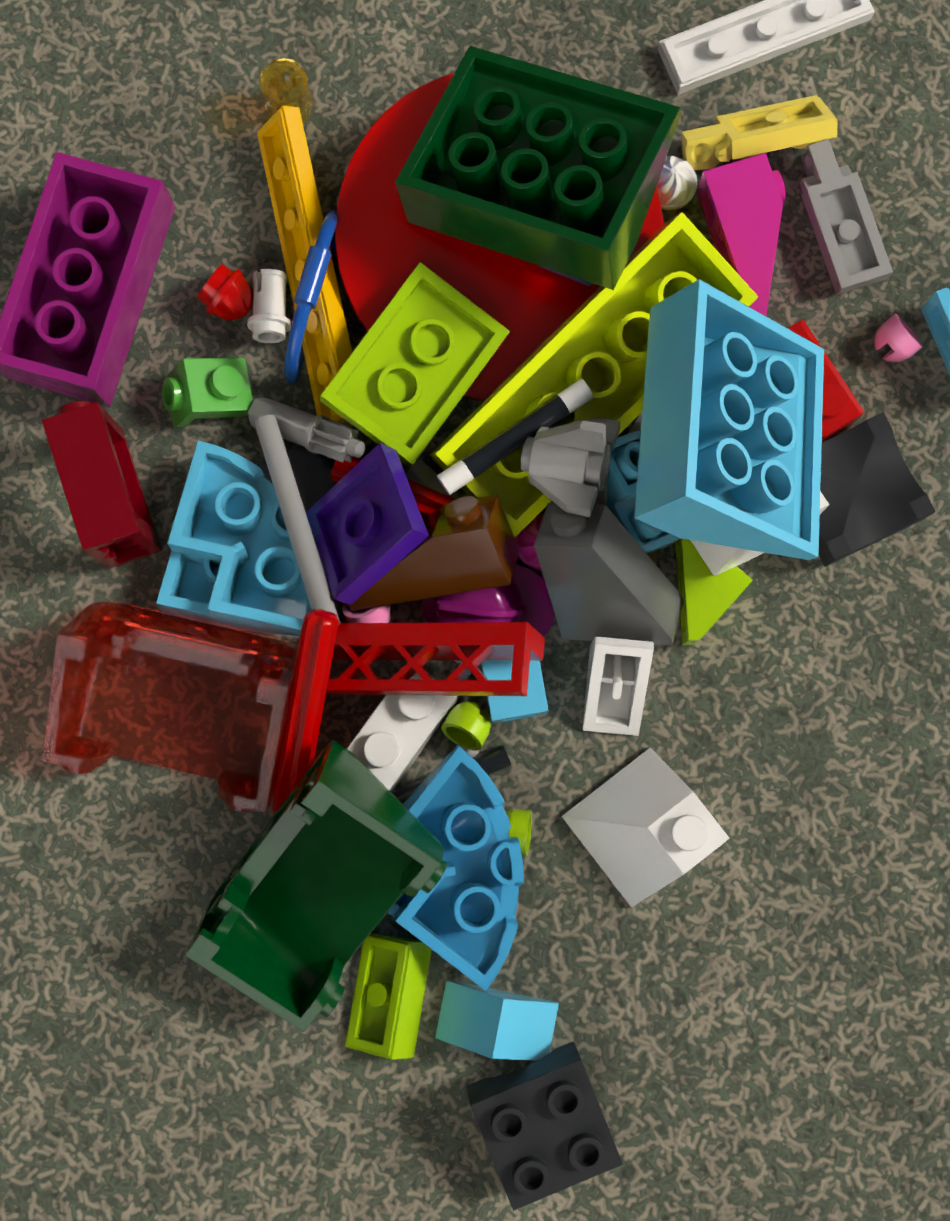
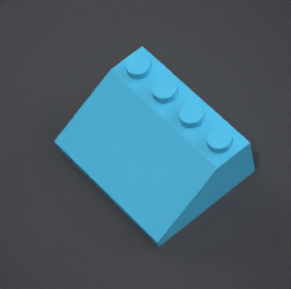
(730, 427)

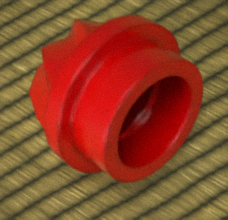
(226, 294)

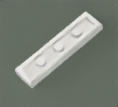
(754, 37)

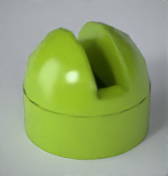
(467, 725)
(521, 827)

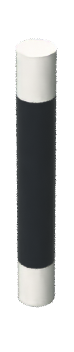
(514, 436)

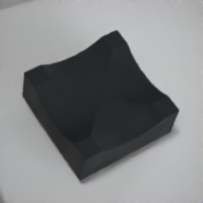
(866, 490)
(543, 1126)

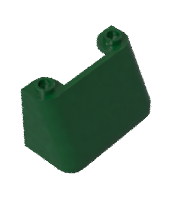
(315, 888)

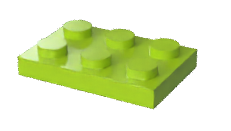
(414, 364)

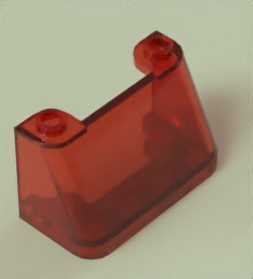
(171, 698)

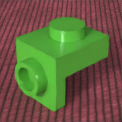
(207, 389)

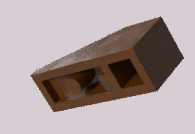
(465, 552)

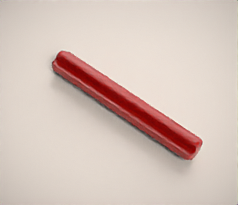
(306, 700)

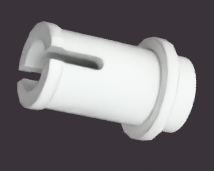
(269, 306)

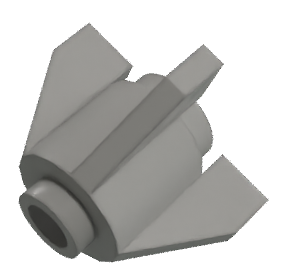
(572, 463)

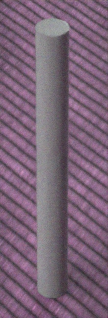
(294, 514)

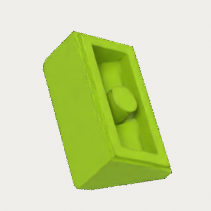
(388, 996)

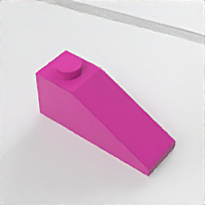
(743, 218)

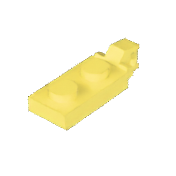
(759, 131)

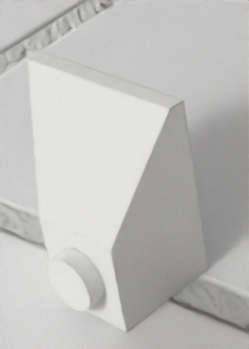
(645, 827)

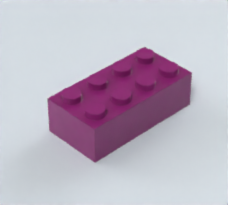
(83, 278)

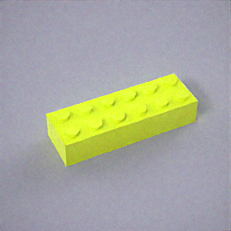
(597, 343)

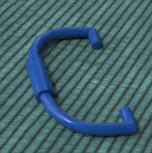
(308, 293)

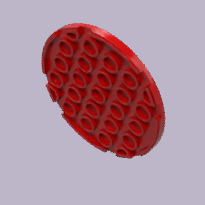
(382, 249)

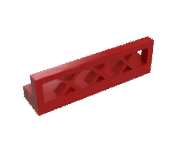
(435, 641)

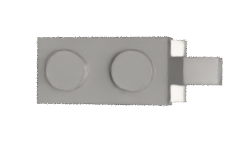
(842, 221)

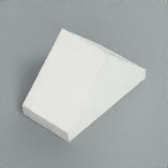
(616, 685)

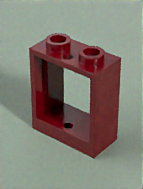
(101, 484)

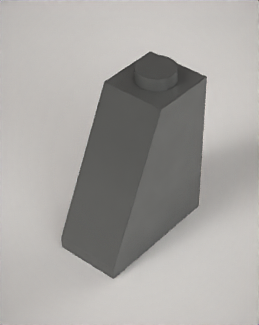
(604, 579)

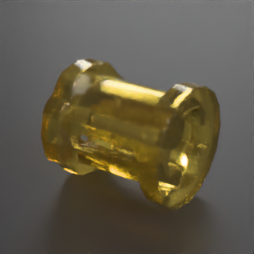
(274, 86)

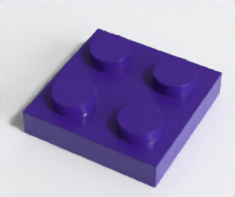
(366, 524)

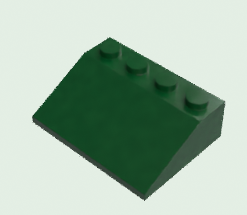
(539, 165)

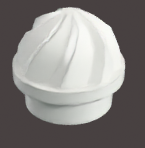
(676, 183)

